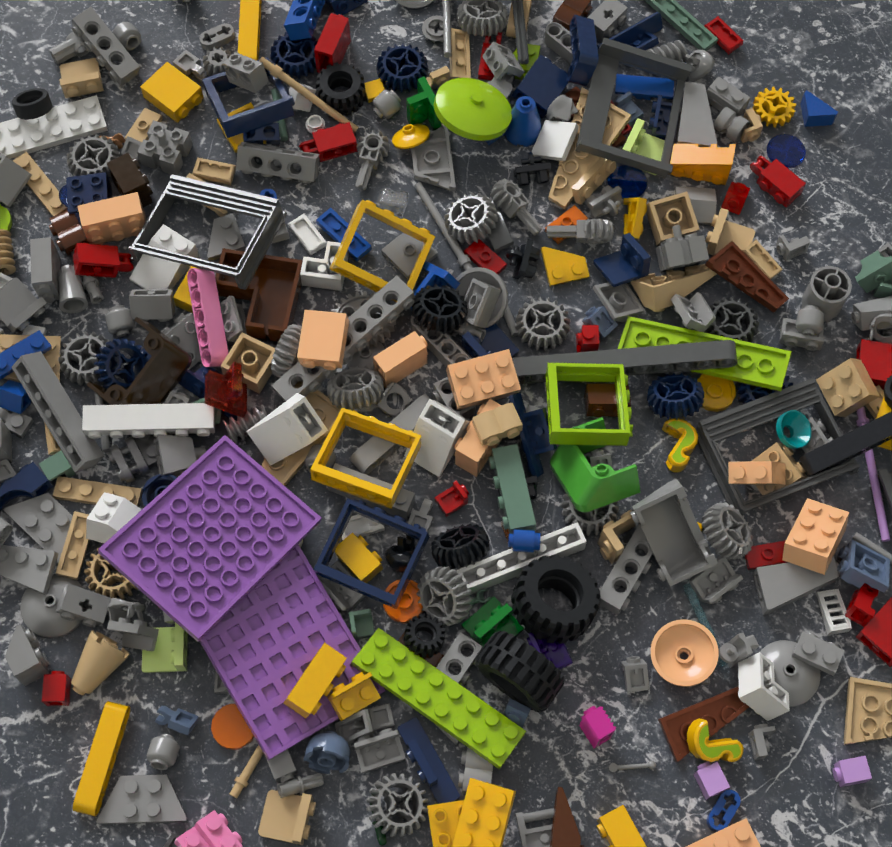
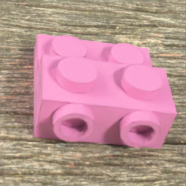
(210, 832)

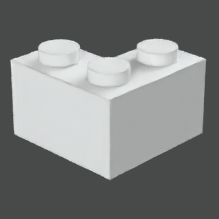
(317, 271)
(759, 687)

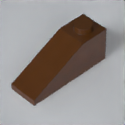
(564, 827)

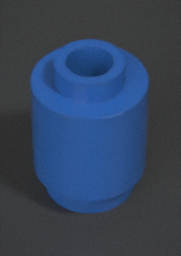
(524, 541)

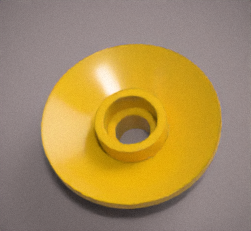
(410, 136)

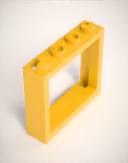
(386, 216)
(354, 485)

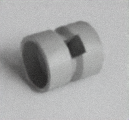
(729, 123)

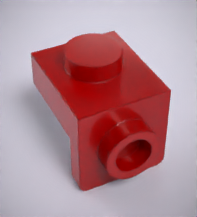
(735, 197)
(452, 498)

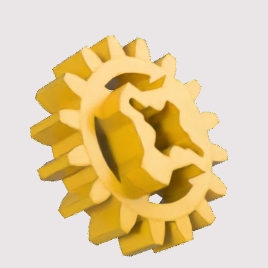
(774, 106)

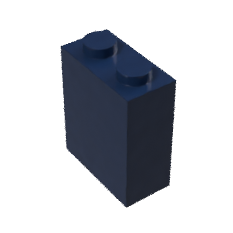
(542, 83)

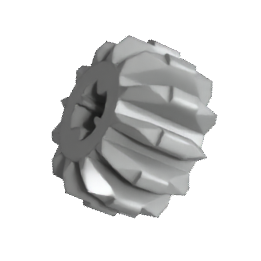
(213, 60)

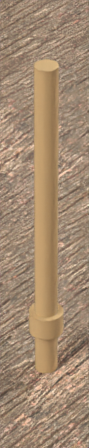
(276, 71)

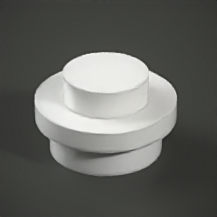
(314, 123)

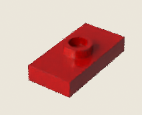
(727, 38)
(485, 257)
(765, 555)

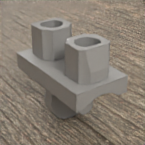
(606, 203)
(738, 649)

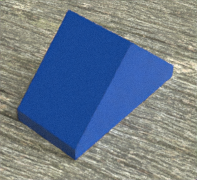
(816, 112)

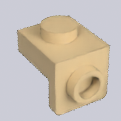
(755, 127)

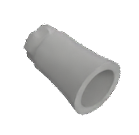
(71, 291)

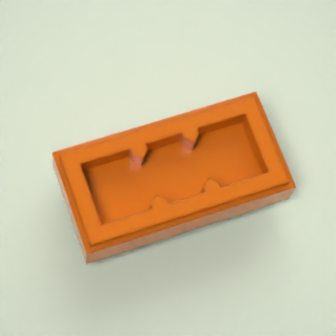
(568, 218)

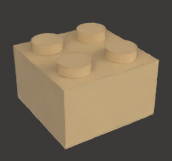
(671, 212)
(255, 361)
(847, 387)

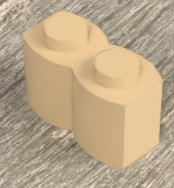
(497, 424)

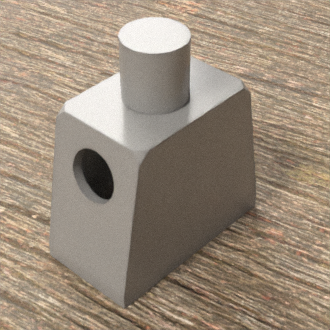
(175, 454)

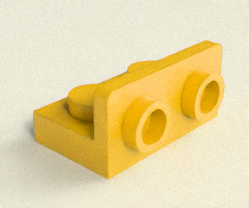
(354, 696)

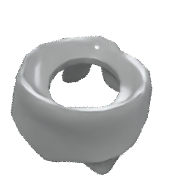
(561, 109)
(886, 317)
(393, 388)
(124, 609)

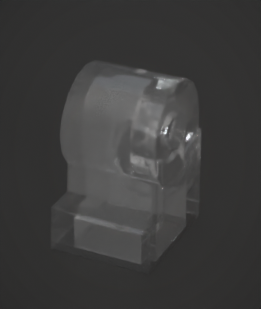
(392, 201)

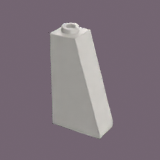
(695, 117)
(866, 311)
(788, 582)

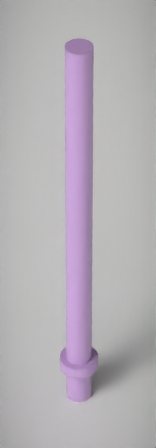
(874, 480)

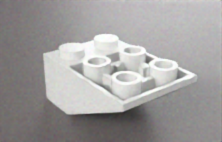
(287, 429)
(439, 433)

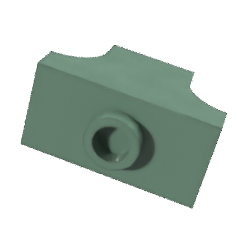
(874, 270)

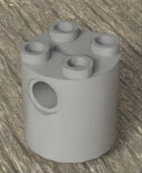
(828, 290)

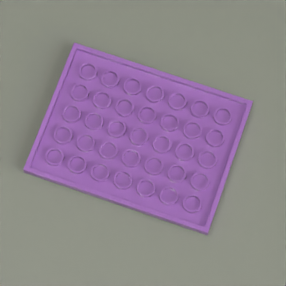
(210, 537)

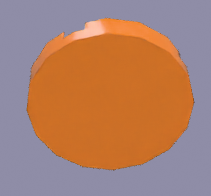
(408, 605)
(230, 728)

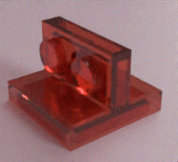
(227, 391)

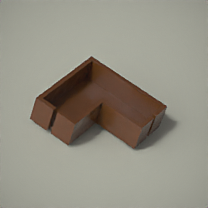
(272, 293)

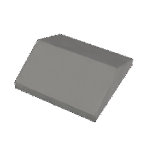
(702, 201)
(618, 301)

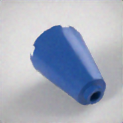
(524, 123)

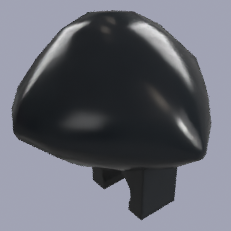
(400, 554)

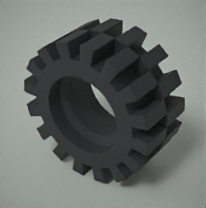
(428, 625)

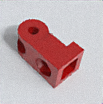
(860, 605)

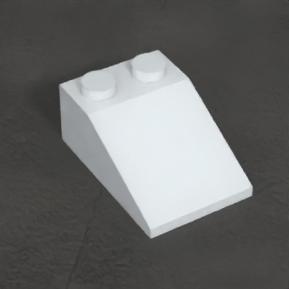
(162, 273)
(109, 517)

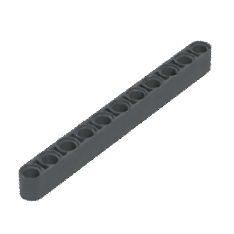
(637, 360)

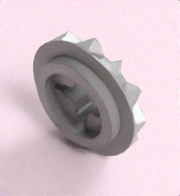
(430, 25)

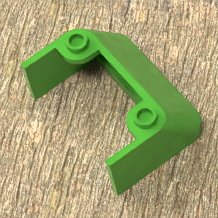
(595, 485)

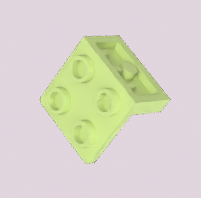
(644, 143)
(169, 652)

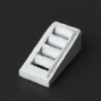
(831, 629)

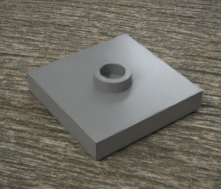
(404, 253)

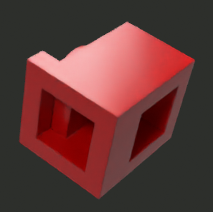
(588, 338)

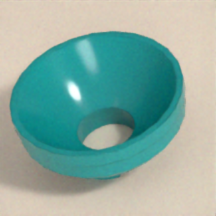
(799, 429)

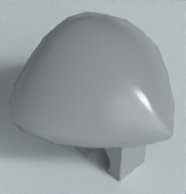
(701, 62)

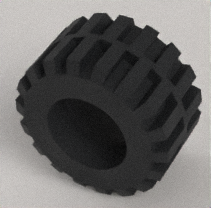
(338, 76)

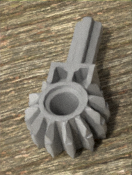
(370, 157)
(514, 203)
(585, 231)

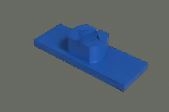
(644, 86)

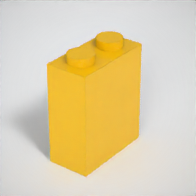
(172, 92)

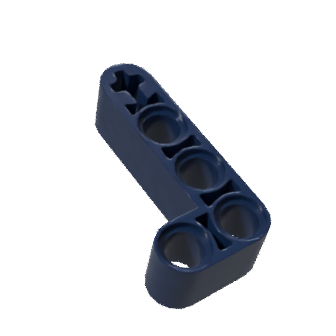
(583, 50)

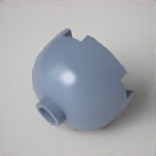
(327, 752)

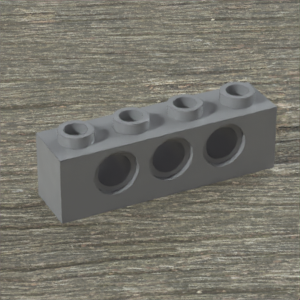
(90, 20)
(308, 161)
(610, 598)

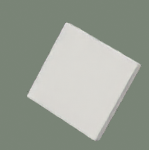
(555, 140)

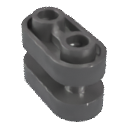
(117, 456)

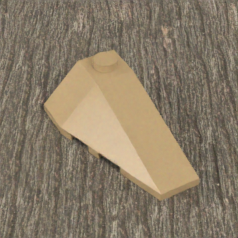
(657, 291)

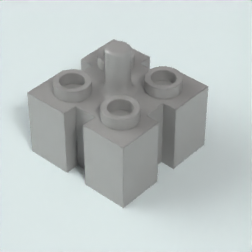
(165, 148)
(681, 250)

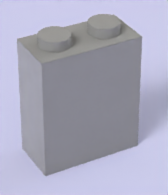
(45, 268)

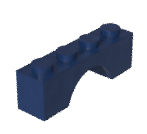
(27, 483)

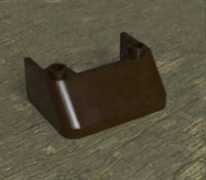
(156, 378)

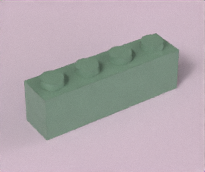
(513, 488)

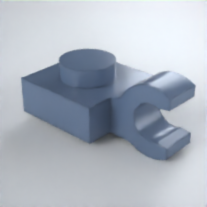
(179, 721)

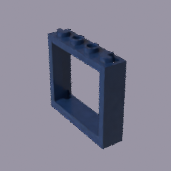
(251, 118)
(377, 515)

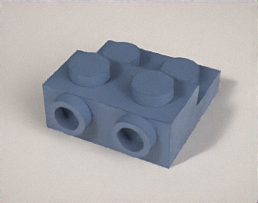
(863, 566)

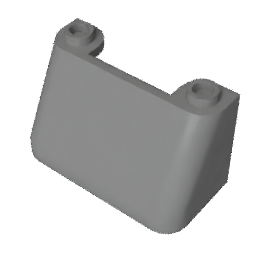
(673, 533)

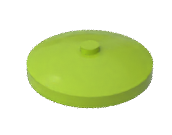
(472, 109)

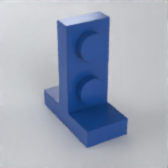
(437, 276)

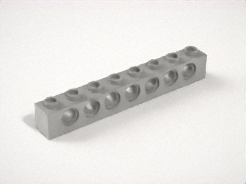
(396, 290)

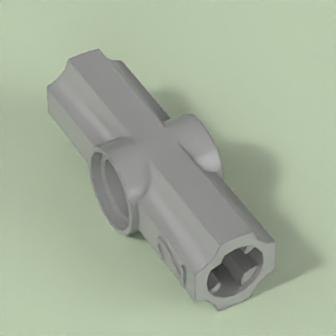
(69, 48)

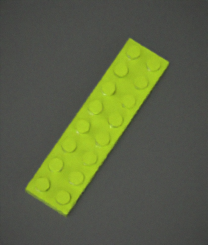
(756, 363)
(439, 698)

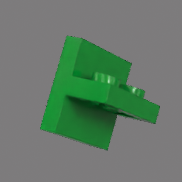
(421, 106)
(491, 619)

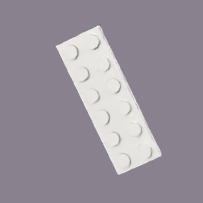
(56, 127)

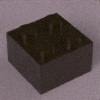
(129, 179)

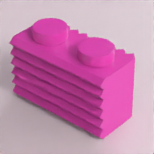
(597, 726)

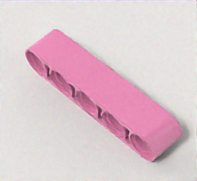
(207, 317)

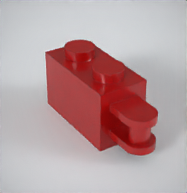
(331, 142)
(777, 180)
(100, 260)

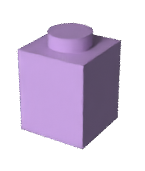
(852, 771)
(711, 779)

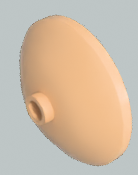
(688, 638)

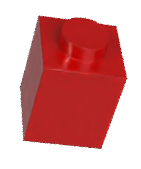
(56, 689)

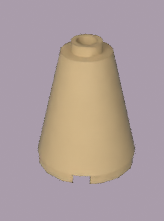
(97, 662)

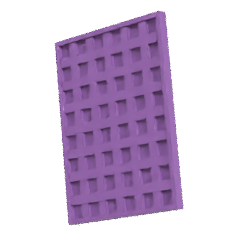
(269, 644)

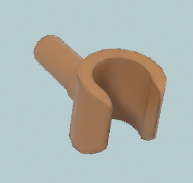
(117, 139)

